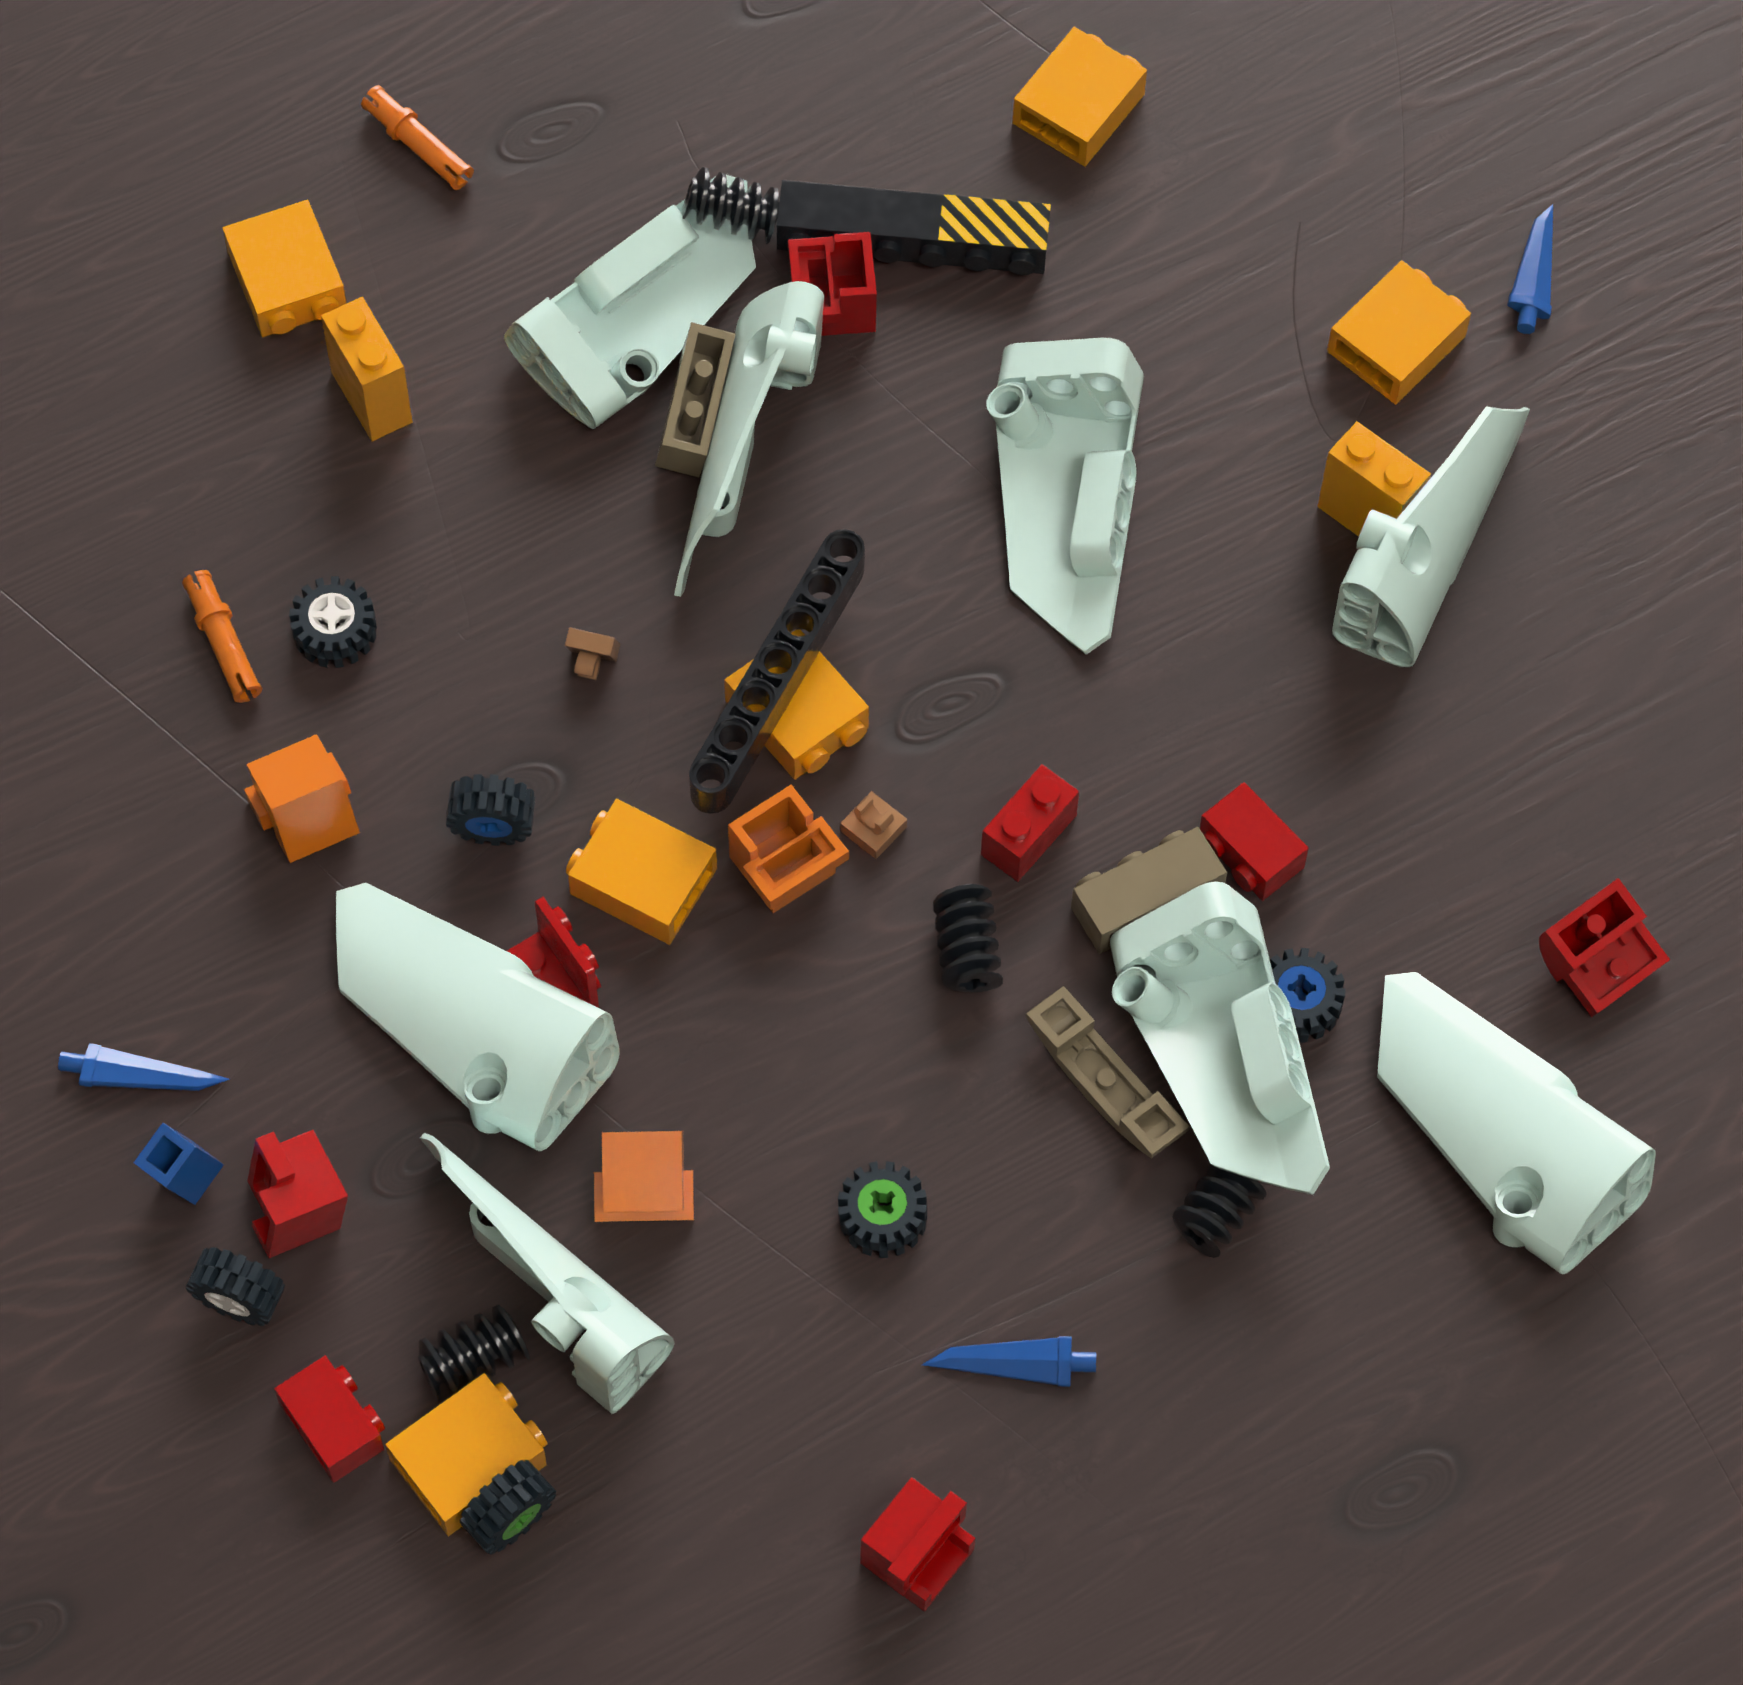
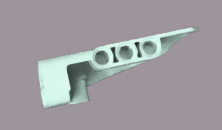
(630, 311)
(772, 347)
(1067, 477)
(1413, 560)
(473, 1016)
(1223, 1034)
(1510, 1125)
(619, 1342)

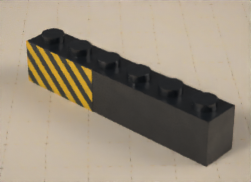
(920, 225)

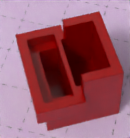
(845, 276)
(295, 1192)
(918, 1543)

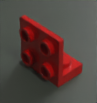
(557, 957)

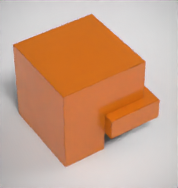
(302, 798)
(784, 848)
(643, 1178)

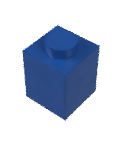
(178, 1163)

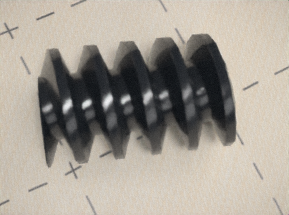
(732, 204)
(964, 939)
(1215, 1206)
(470, 1350)

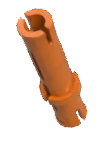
(403, 125)
(215, 620)

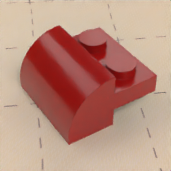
(1602, 948)

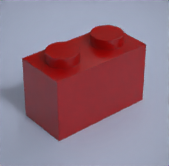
(1029, 822)
(1253, 842)
(330, 1418)

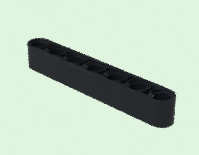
(772, 689)

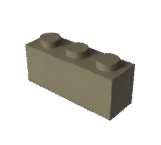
(695, 399)
(1144, 884)

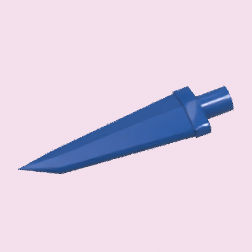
(1533, 281)
(121, 1069)
(1029, 1360)

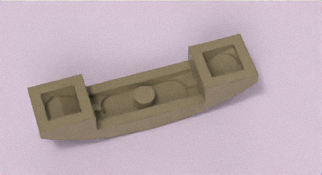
(1103, 1076)

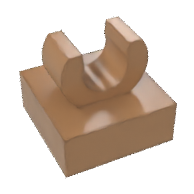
(591, 649)
(873, 825)

